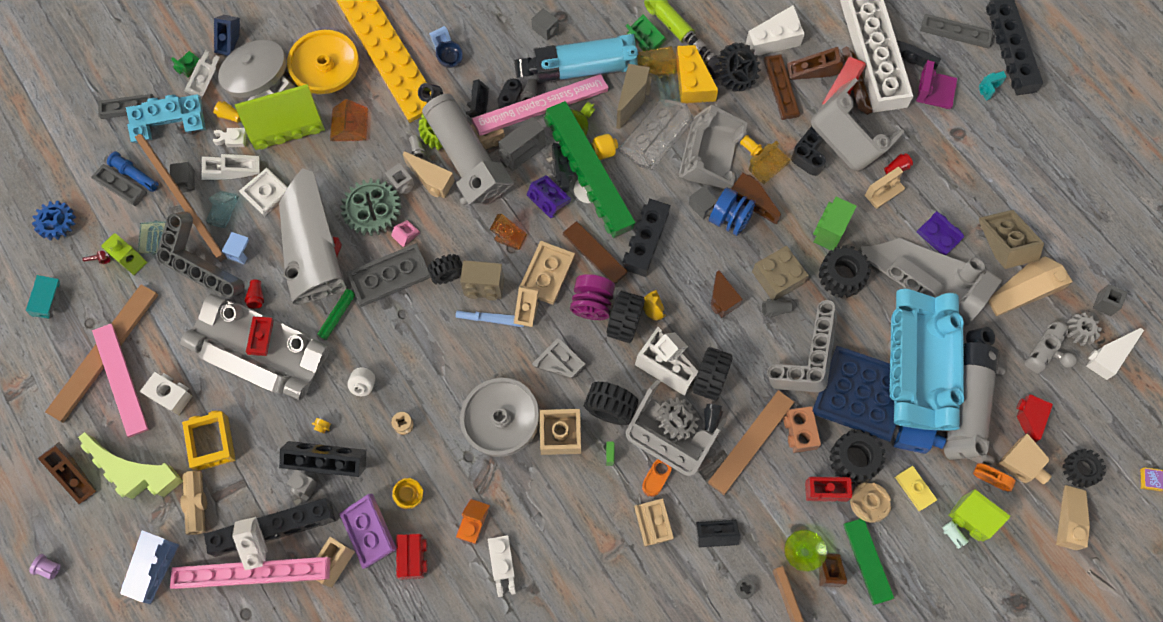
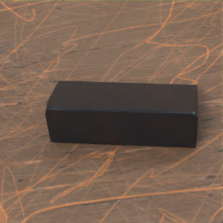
(717, 533)

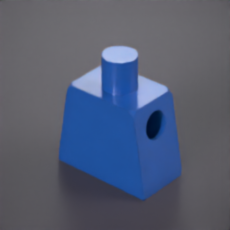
(918, 439)

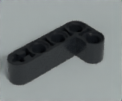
(809, 152)

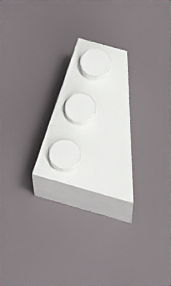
(777, 33)
(676, 374)

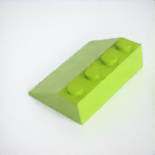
(280, 117)

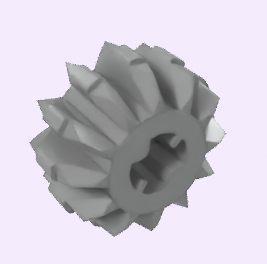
(1083, 329)

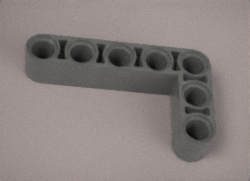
(174, 256)

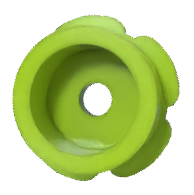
(588, 109)

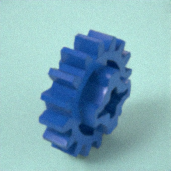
(54, 220)

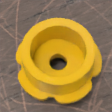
(321, 425)

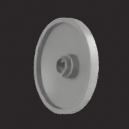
(252, 68)
(500, 417)

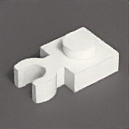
(232, 138)

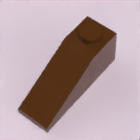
(817, 66)
(752, 189)
(67, 472)

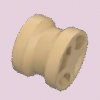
(405, 426)

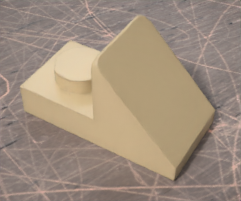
(526, 306)

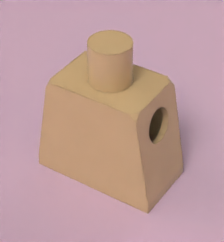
(1025, 461)

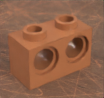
(807, 429)

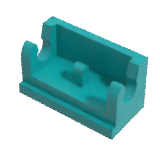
(42, 296)

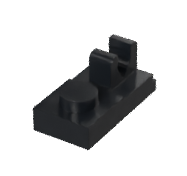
(479, 100)

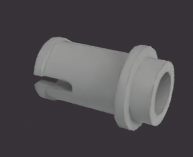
(417, 149)

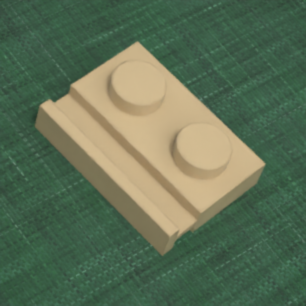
(653, 522)

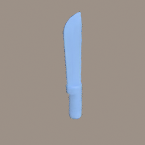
(488, 317)

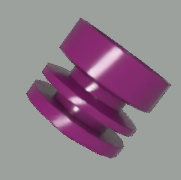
(592, 297)

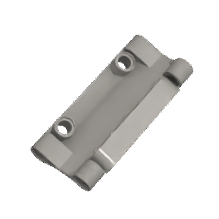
(224, 340)

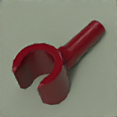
(102, 257)

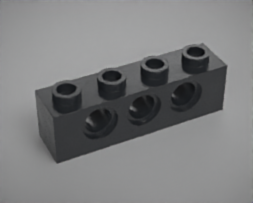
(640, 263)
(322, 459)

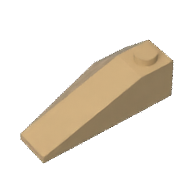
(1029, 285)

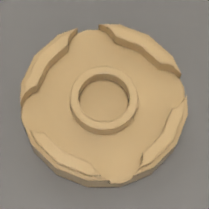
(870, 502)

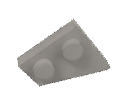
(559, 360)

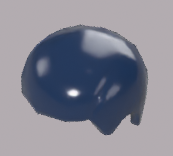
(449, 54)

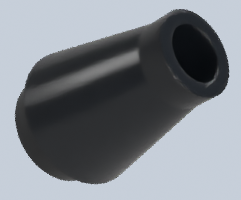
(712, 416)

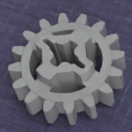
(677, 419)

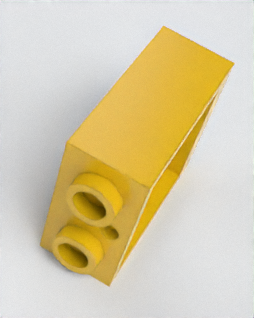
(214, 459)

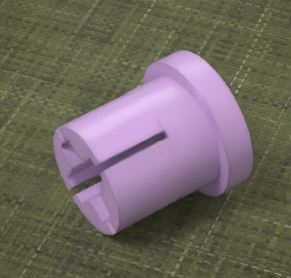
(44, 567)

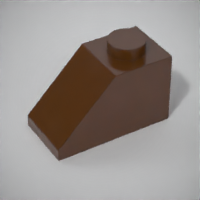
(724, 296)

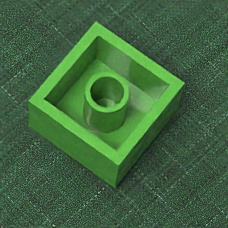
(833, 223)

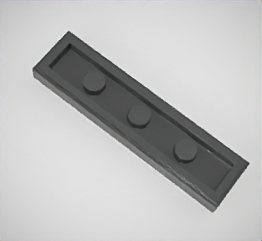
(956, 31)

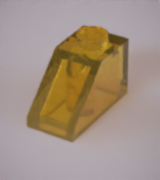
(661, 61)

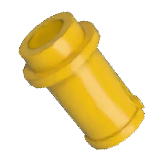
(751, 145)

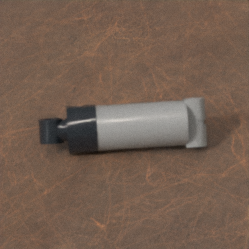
(979, 373)

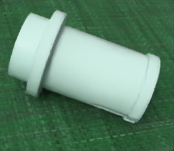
(954, 534)

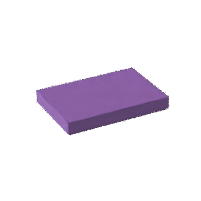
(367, 531)

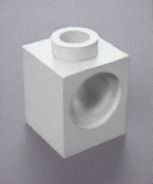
(670, 347)

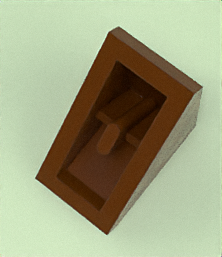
(832, 572)

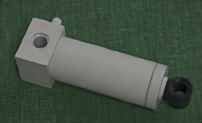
(480, 176)

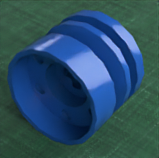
(732, 211)

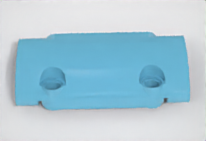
(927, 361)

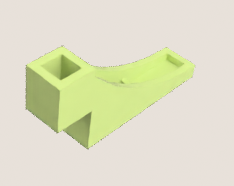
(129, 476)

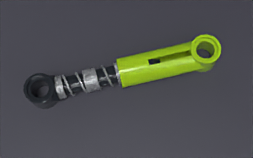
(682, 31)

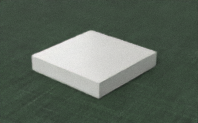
(264, 191)

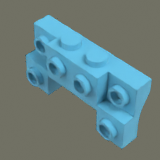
(163, 112)

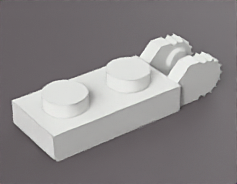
(201, 75)
(502, 563)

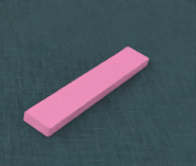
(120, 380)

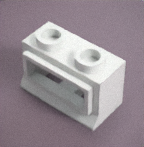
(250, 543)

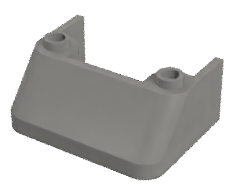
(845, 135)
(681, 455)

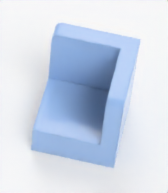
(235, 247)

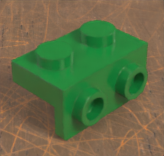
(646, 34)

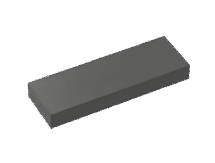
(117, 107)
(119, 185)

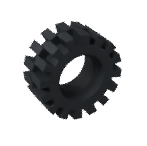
(445, 269)
(1092, 460)

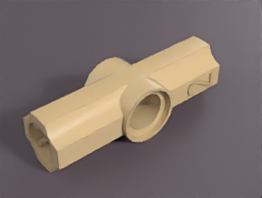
(193, 503)

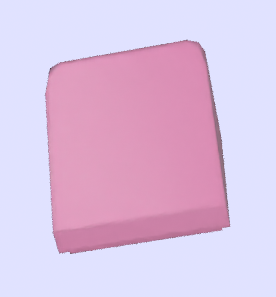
(404, 233)

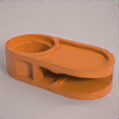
(994, 477)
(655, 481)

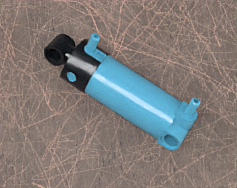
(579, 59)

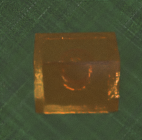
(349, 122)

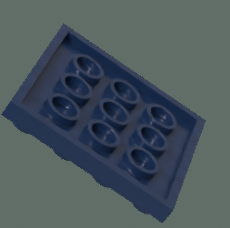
(858, 394)

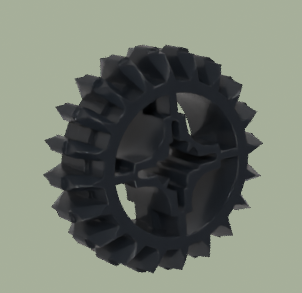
(730, 61)

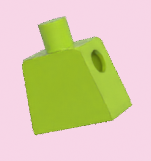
(120, 250)

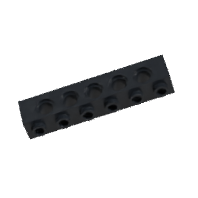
(1014, 46)
(275, 526)

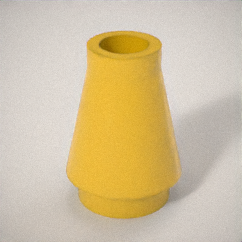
(226, 111)

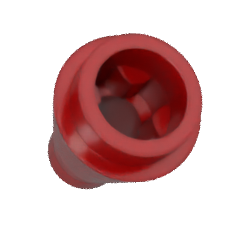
(902, 160)
(254, 296)

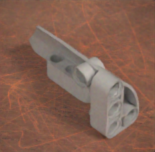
(308, 243)
(935, 274)

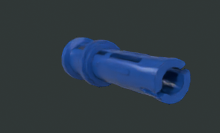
(126, 167)

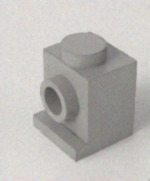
(399, 179)
(302, 485)

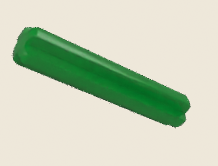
(336, 314)

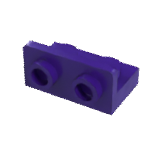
(547, 196)
(940, 233)

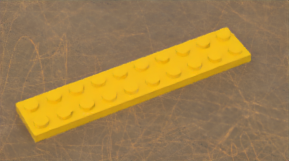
(387, 54)

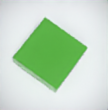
(610, 453)

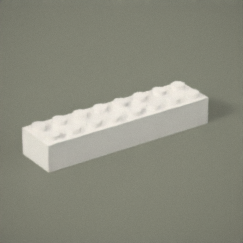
(878, 48)

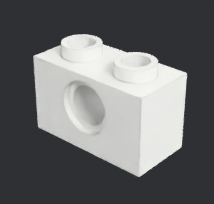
(159, 384)

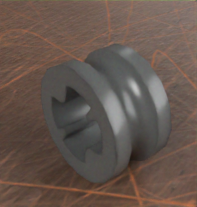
(743, 595)

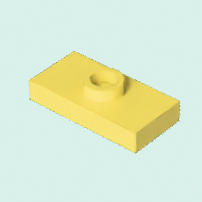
(915, 488)

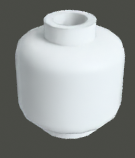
(361, 381)

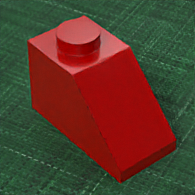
(1033, 415)

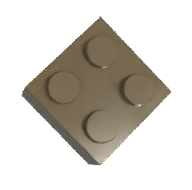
(780, 273)
(482, 280)

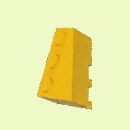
(693, 77)

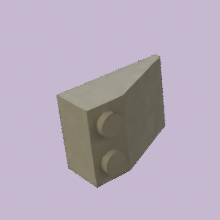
(634, 90)
(1011, 239)

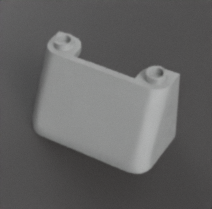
(711, 148)

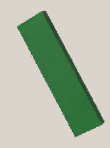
(868, 561)

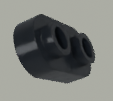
(509, 93)

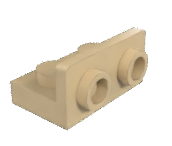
(885, 188)

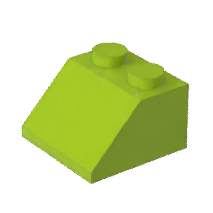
(978, 515)

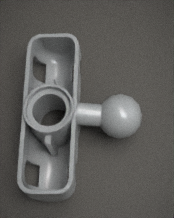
(1053, 339)

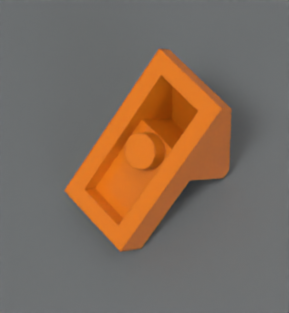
(472, 521)

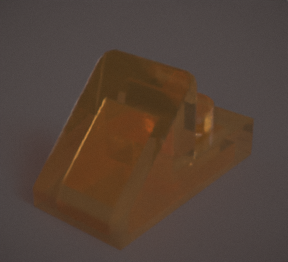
(507, 232)

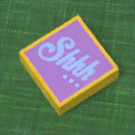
(1151, 479)

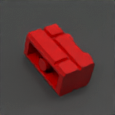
(828, 489)
(410, 556)

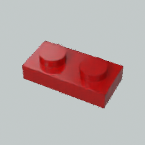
(259, 336)

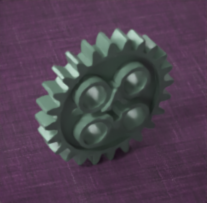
(387, 202)

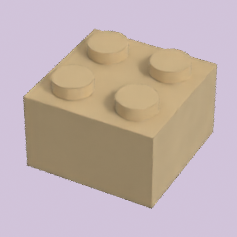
(560, 432)

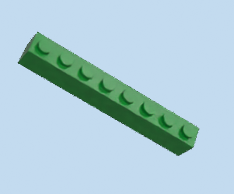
(589, 170)

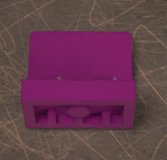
(936, 88)

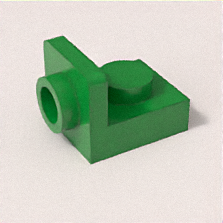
(185, 64)

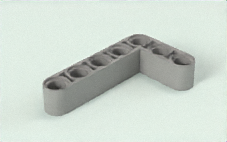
(813, 370)

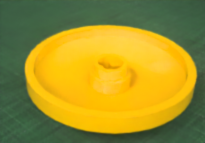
(323, 61)

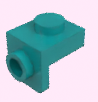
(990, 82)

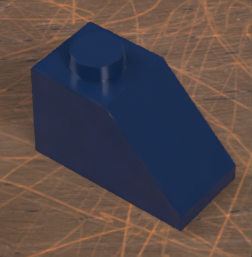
(226, 34)

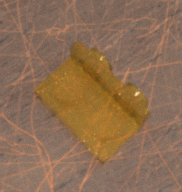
(768, 162)

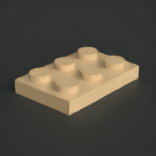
(548, 271)

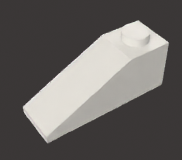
(1111, 356)

